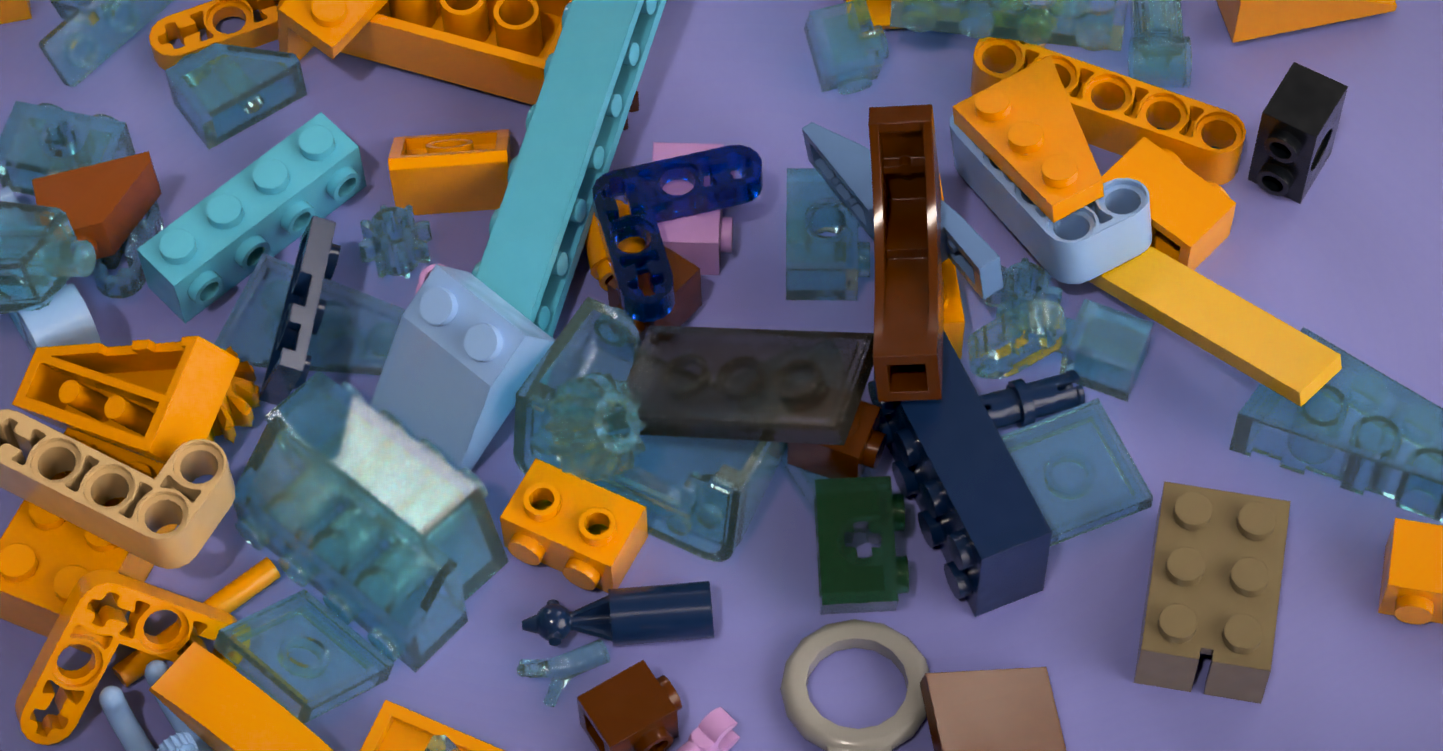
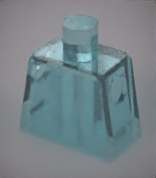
(38, 255)

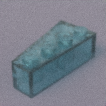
(1354, 431)
(400, 472)

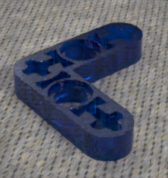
(650, 205)

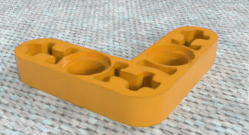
(186, 24)
(102, 634)

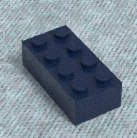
(967, 491)

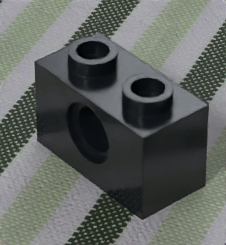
(1297, 132)

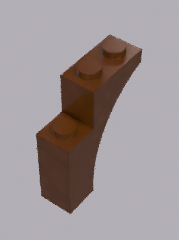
(906, 254)

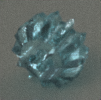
(595, 426)

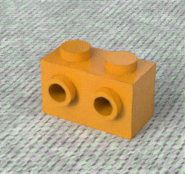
(573, 527)

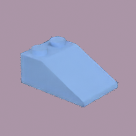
(457, 364)

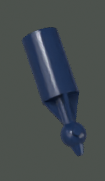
(632, 615)

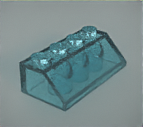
(348, 547)

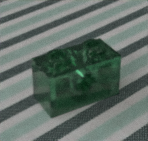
(845, 580)

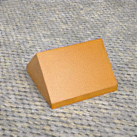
(450, 171)

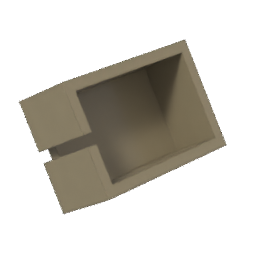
(1213, 591)

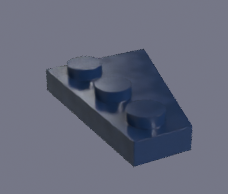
(301, 311)

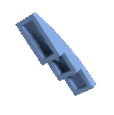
(849, 174)

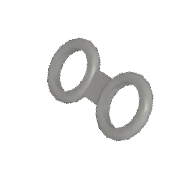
(845, 636)

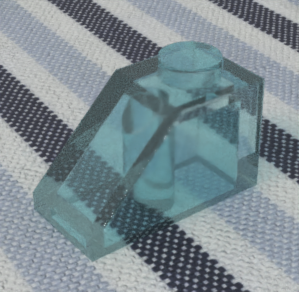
(233, 88)

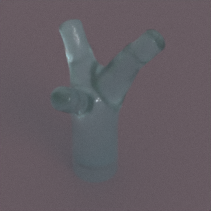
(564, 667)

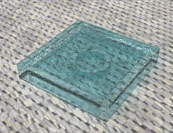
(1078, 470)
(303, 656)

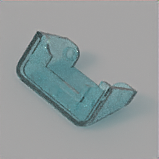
(693, 488)

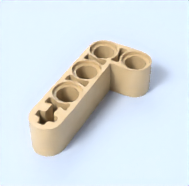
(36, 453)

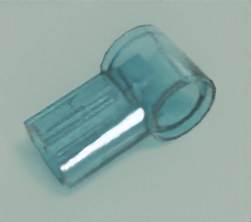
(1157, 45)

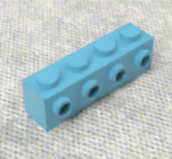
(252, 215)

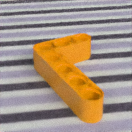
(1133, 106)

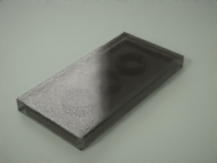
(750, 383)

